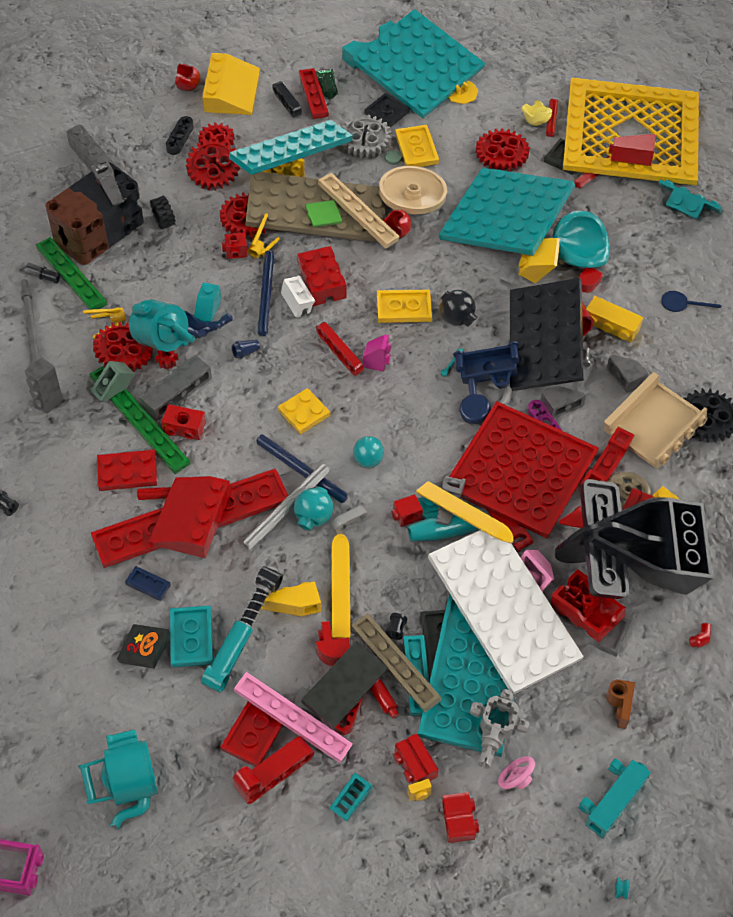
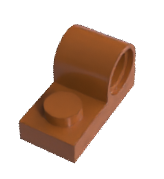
(622, 702)

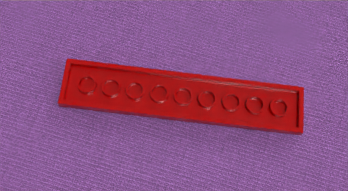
(131, 537)

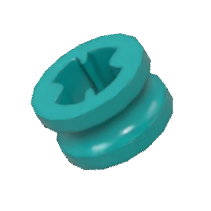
(621, 888)

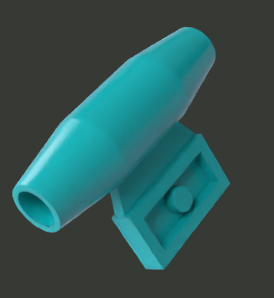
(431, 531)

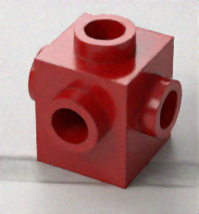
(235, 245)

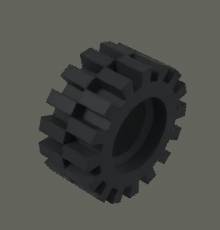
(162, 212)

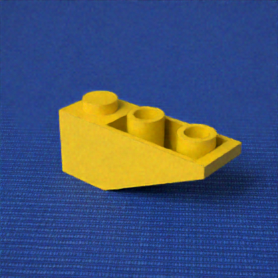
(294, 600)

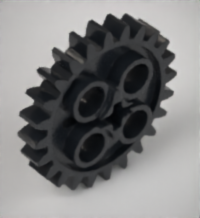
(719, 416)

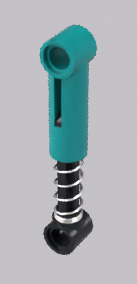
(218, 673)

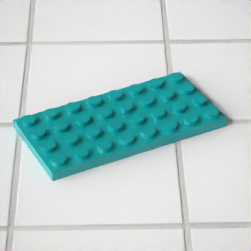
(461, 676)

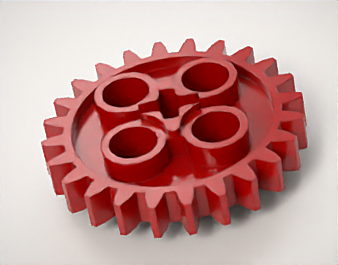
(502, 150)
(203, 174)
(234, 216)
(119, 346)

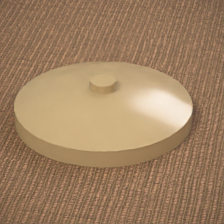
(413, 189)

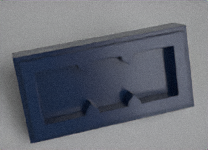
(147, 583)

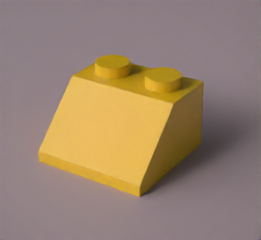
(542, 262)

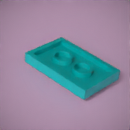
(191, 636)

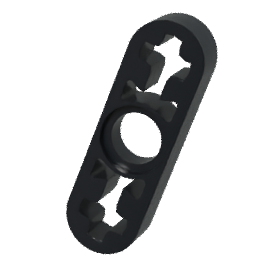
(287, 99)
(180, 141)

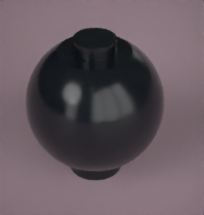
(458, 308)

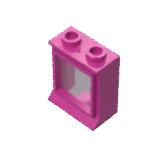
(19, 866)

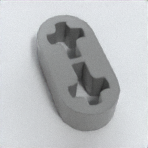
(350, 519)

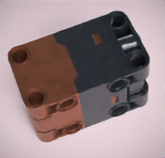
(87, 222)

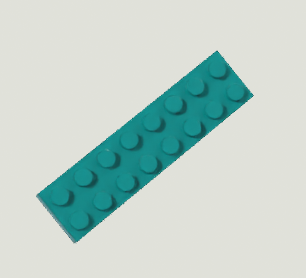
(290, 147)

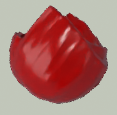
(187, 77)
(399, 222)

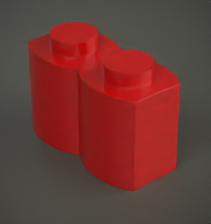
(459, 817)

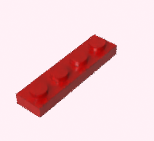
(313, 93)

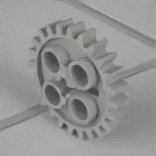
(376, 139)

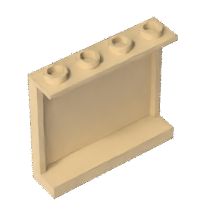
(657, 420)

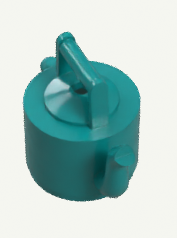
(159, 325)
(124, 774)

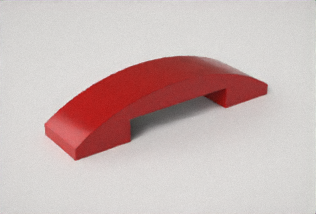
(611, 456)

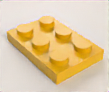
(417, 146)
(404, 306)

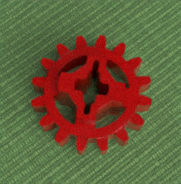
(216, 132)

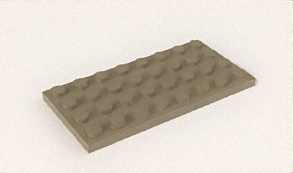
(285, 200)

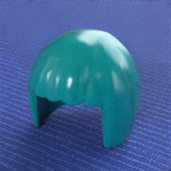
(368, 451)

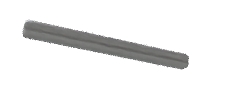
(279, 512)

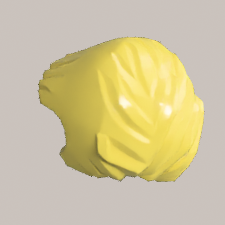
(537, 113)

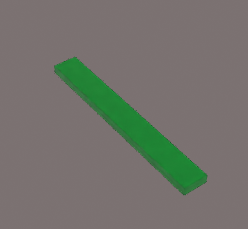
(147, 428)

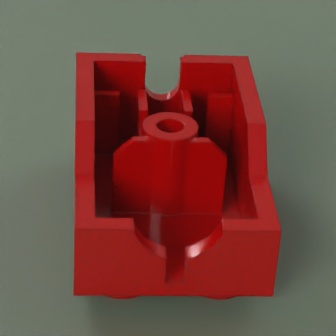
(322, 275)
(585, 610)

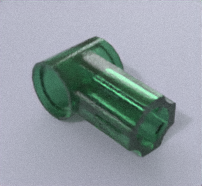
(327, 81)

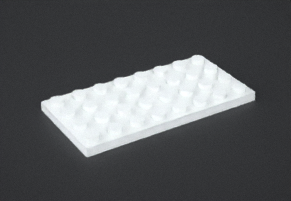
(505, 609)

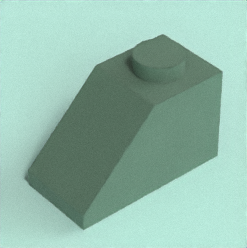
(112, 380)

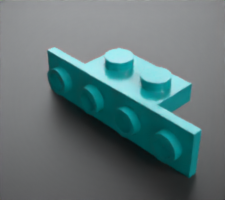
(687, 202)

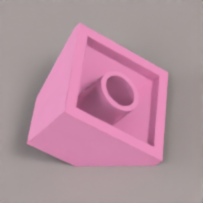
(538, 567)

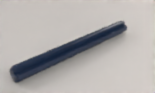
(265, 293)
(300, 467)

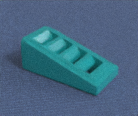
(357, 802)

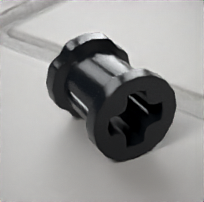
(7, 504)
(396, 626)

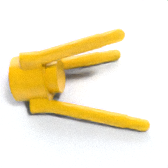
(257, 246)
(116, 315)

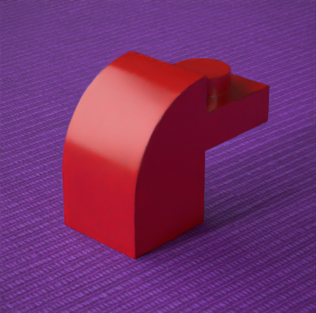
(330, 649)

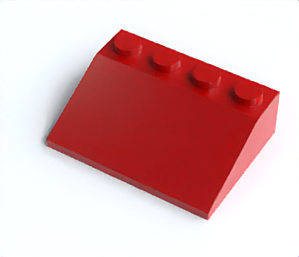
(191, 514)

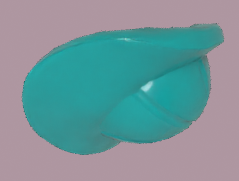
(582, 240)

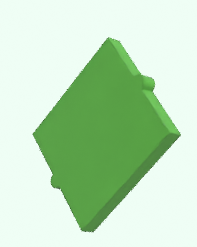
(323, 213)

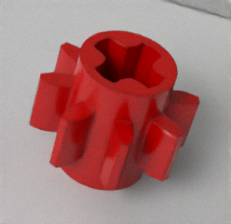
(166, 359)

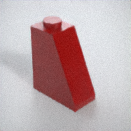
(633, 149)

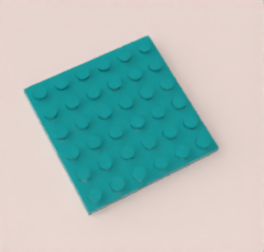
(418, 63)
(507, 211)

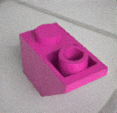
(377, 353)

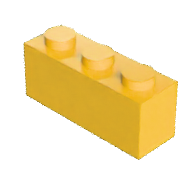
(614, 319)

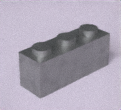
(43, 385)

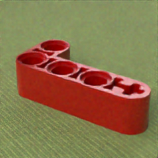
(272, 771)

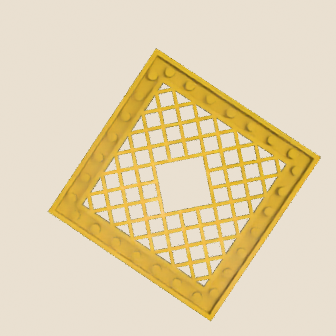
(685, 101)

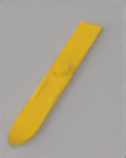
(466, 512)
(340, 587)

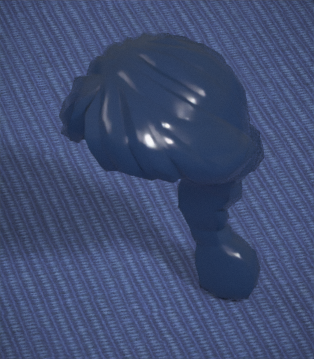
(201, 328)

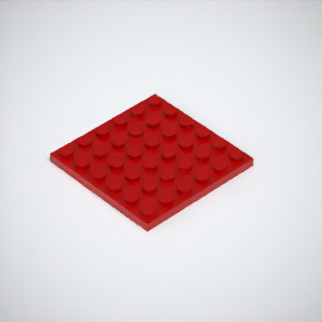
(523, 469)

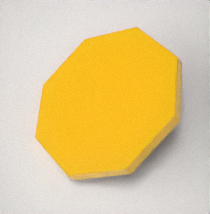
(464, 93)

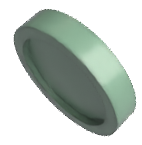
(393, 157)

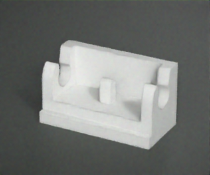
(297, 295)

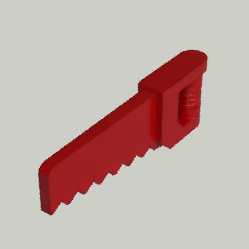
(517, 532)

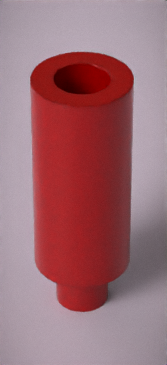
(384, 699)

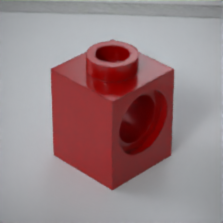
(407, 510)

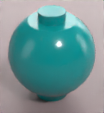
(313, 508)

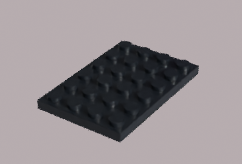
(549, 334)

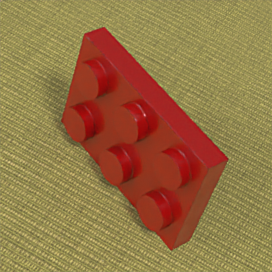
(127, 470)
(251, 735)

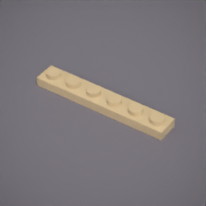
(358, 210)

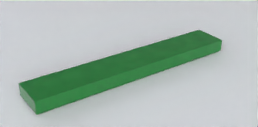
(71, 274)

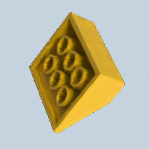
(230, 85)

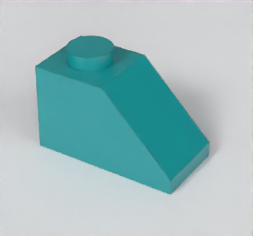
(207, 302)

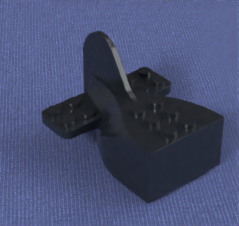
(656, 539)

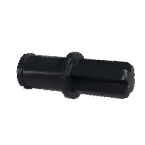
(42, 273)

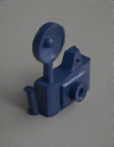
(483, 366)

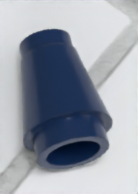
(244, 348)

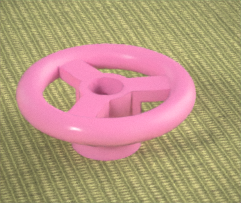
(519, 776)

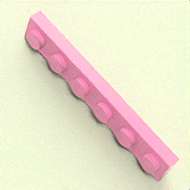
(293, 717)

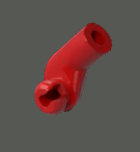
(702, 638)

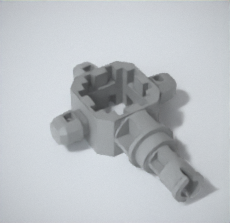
(494, 734)

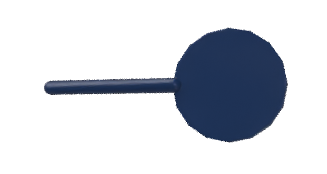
(677, 301)

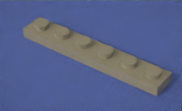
(396, 662)

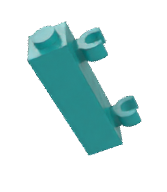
(617, 798)

